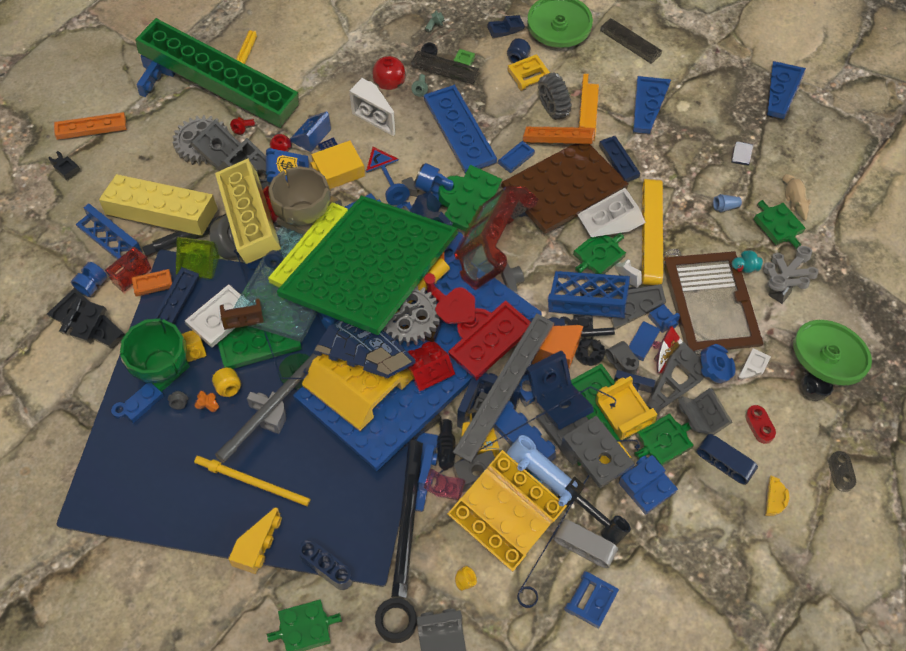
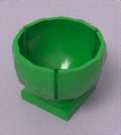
(154, 353)

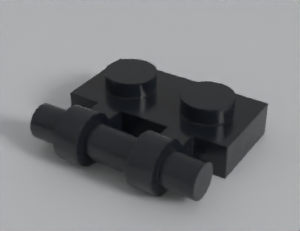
(87, 322)

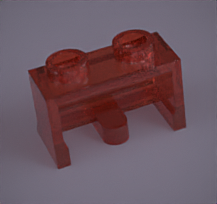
(137, 267)

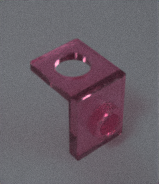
(445, 486)

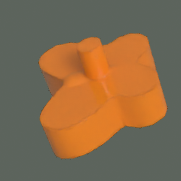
(206, 401)

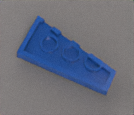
(648, 101)

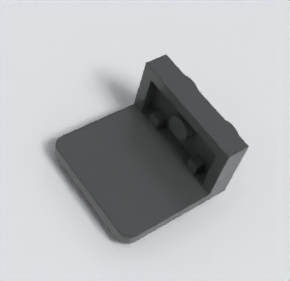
(705, 412)
(441, 631)

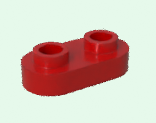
(761, 422)

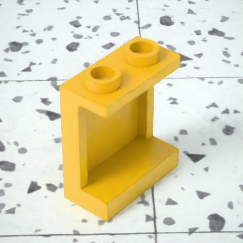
(630, 410)

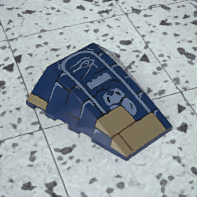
(374, 352)

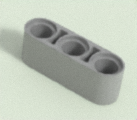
(585, 543)

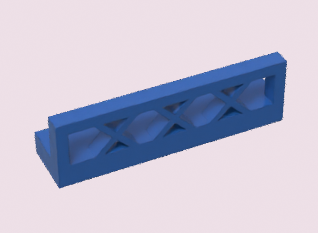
(110, 228)

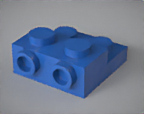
(647, 484)

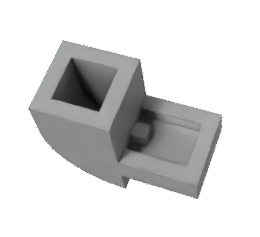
(276, 419)

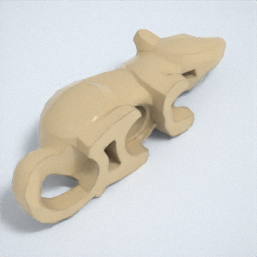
(796, 193)

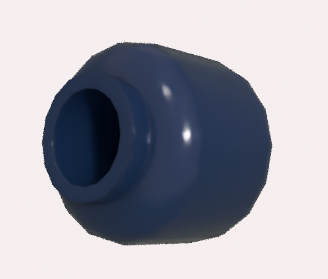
(518, 50)

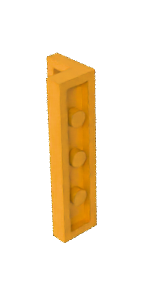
(588, 104)

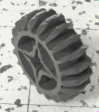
(554, 95)

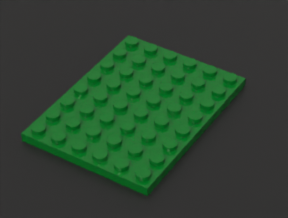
(368, 264)

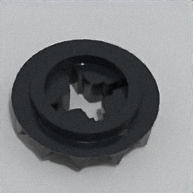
(597, 354)

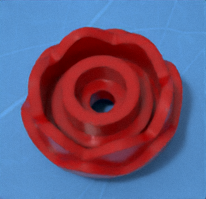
(280, 142)

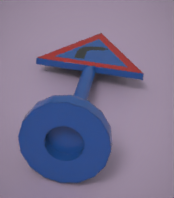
(395, 193)

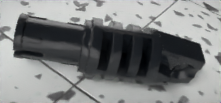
(446, 445)

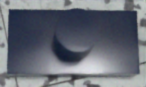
(639, 382)

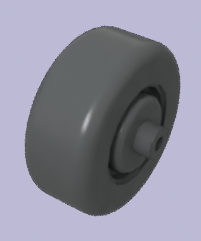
(222, 236)

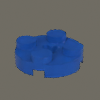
(717, 364)

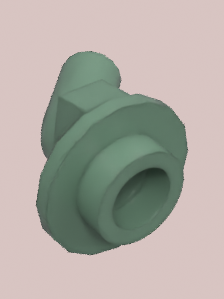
(437, 18)
(419, 87)

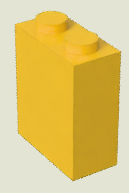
(338, 164)

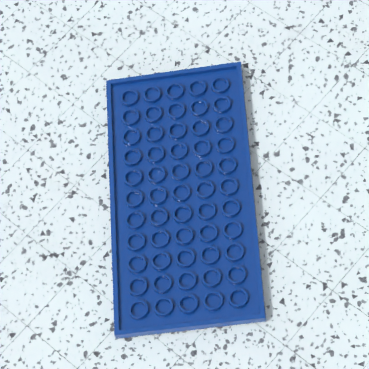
(408, 410)

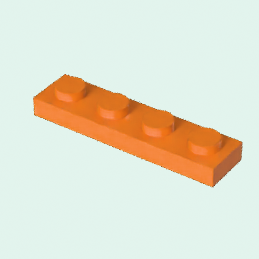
(90, 125)
(559, 135)

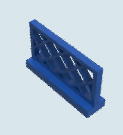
(588, 304)

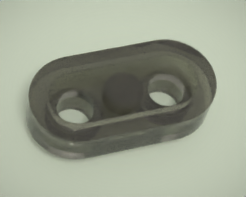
(840, 470)

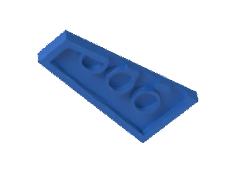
(783, 87)

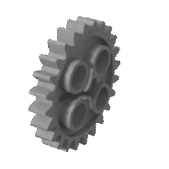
(187, 133)
(417, 328)

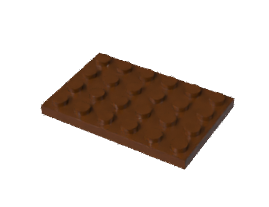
(567, 184)

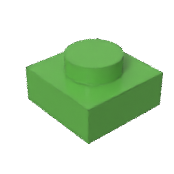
(465, 57)

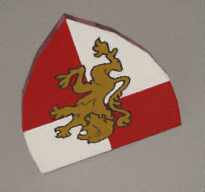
(666, 348)

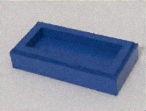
(516, 157)
(644, 340)

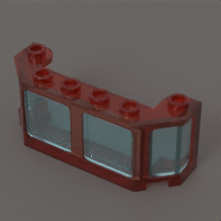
(477, 248)

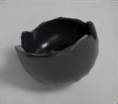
(815, 388)

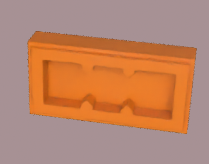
(152, 282)

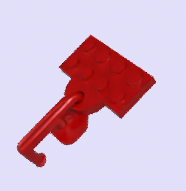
(483, 340)

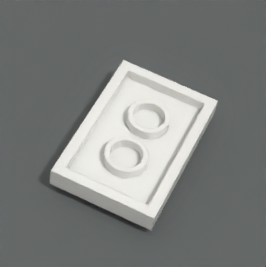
(207, 320)

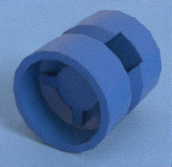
(88, 280)

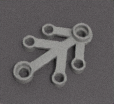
(779, 282)

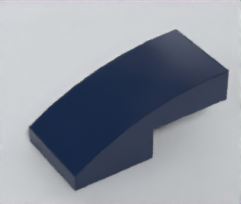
(508, 26)

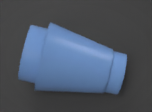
(726, 202)

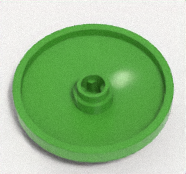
(559, 22)
(832, 352)

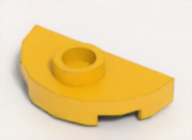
(776, 497)

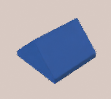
(312, 131)

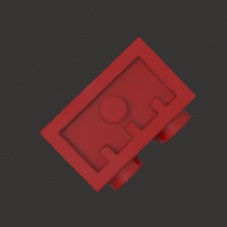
(430, 365)

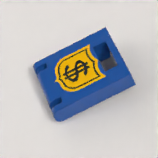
(281, 160)

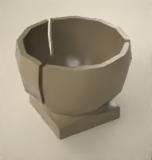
(301, 200)

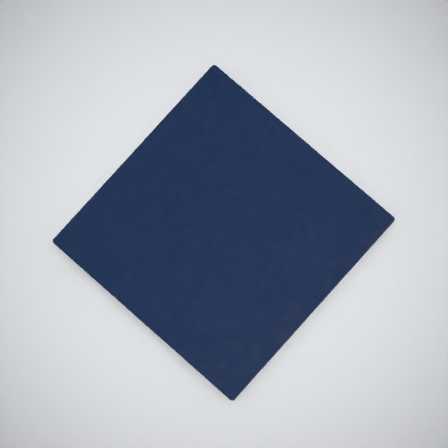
(146, 489)

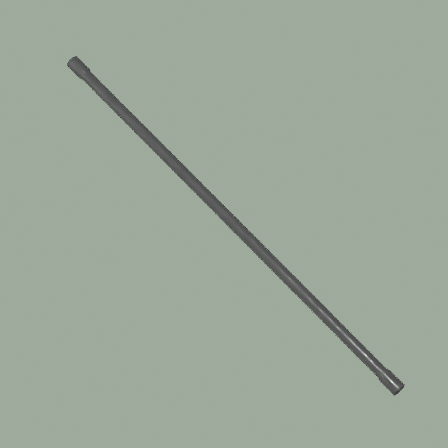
(232, 445)

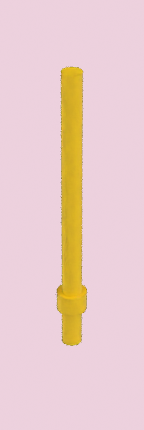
(215, 467)

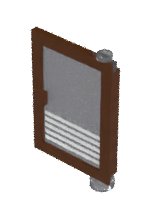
(711, 301)

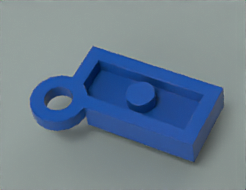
(138, 403)

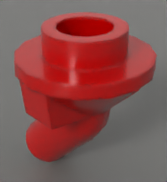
(239, 125)

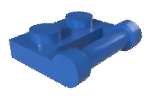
(598, 603)

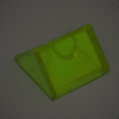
(197, 256)

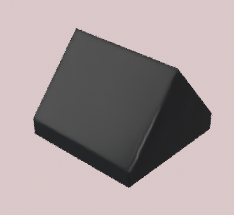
(781, 296)

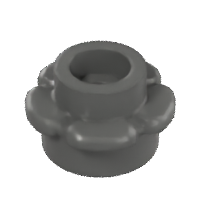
(177, 400)

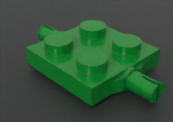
(779, 223)
(599, 253)
(664, 440)
(304, 627)

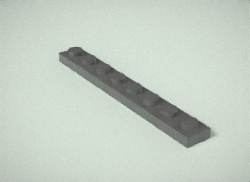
(503, 388)

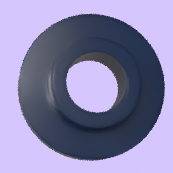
(273, 255)

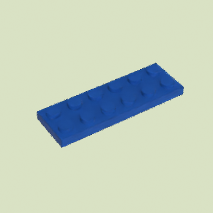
(460, 128)

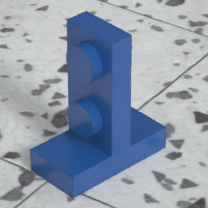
(151, 75)

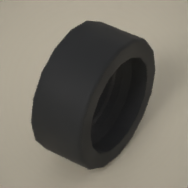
(395, 603)

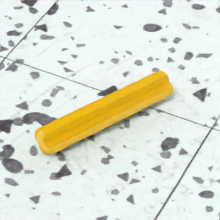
(246, 46)

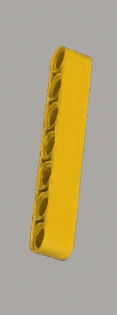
(652, 232)

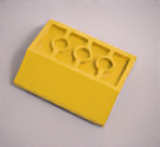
(350, 389)
(506, 510)

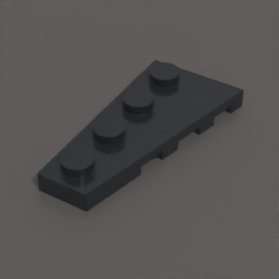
(107, 331)

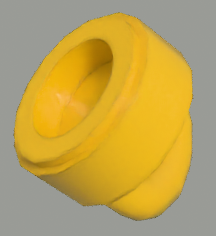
(465, 578)

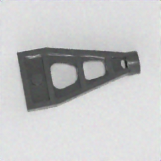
(690, 363)

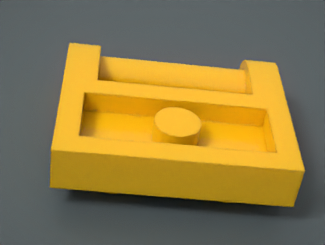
(526, 68)

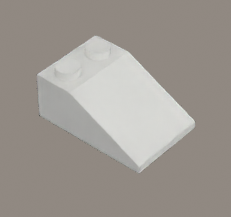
(371, 106)
(612, 215)

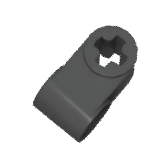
(622, 358)

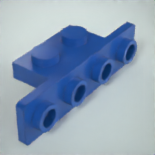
(428, 459)

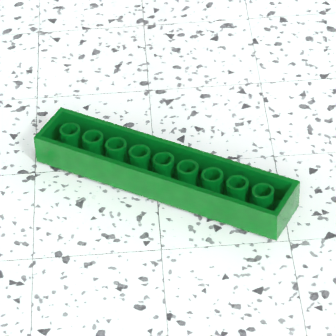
(217, 72)

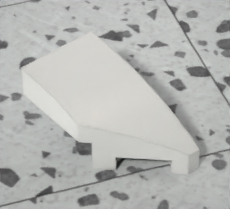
(626, 269)
(755, 364)

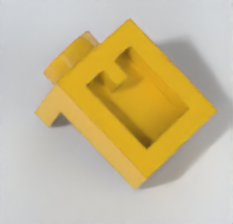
(194, 346)

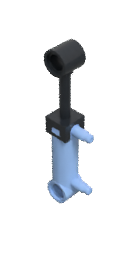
(568, 489)

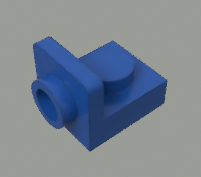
(664, 318)

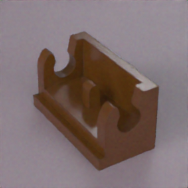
(241, 316)

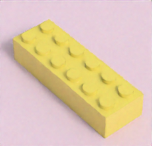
(158, 204)
(247, 211)

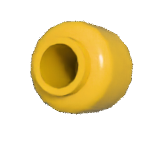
(226, 382)

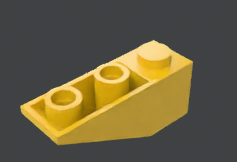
(251, 546)

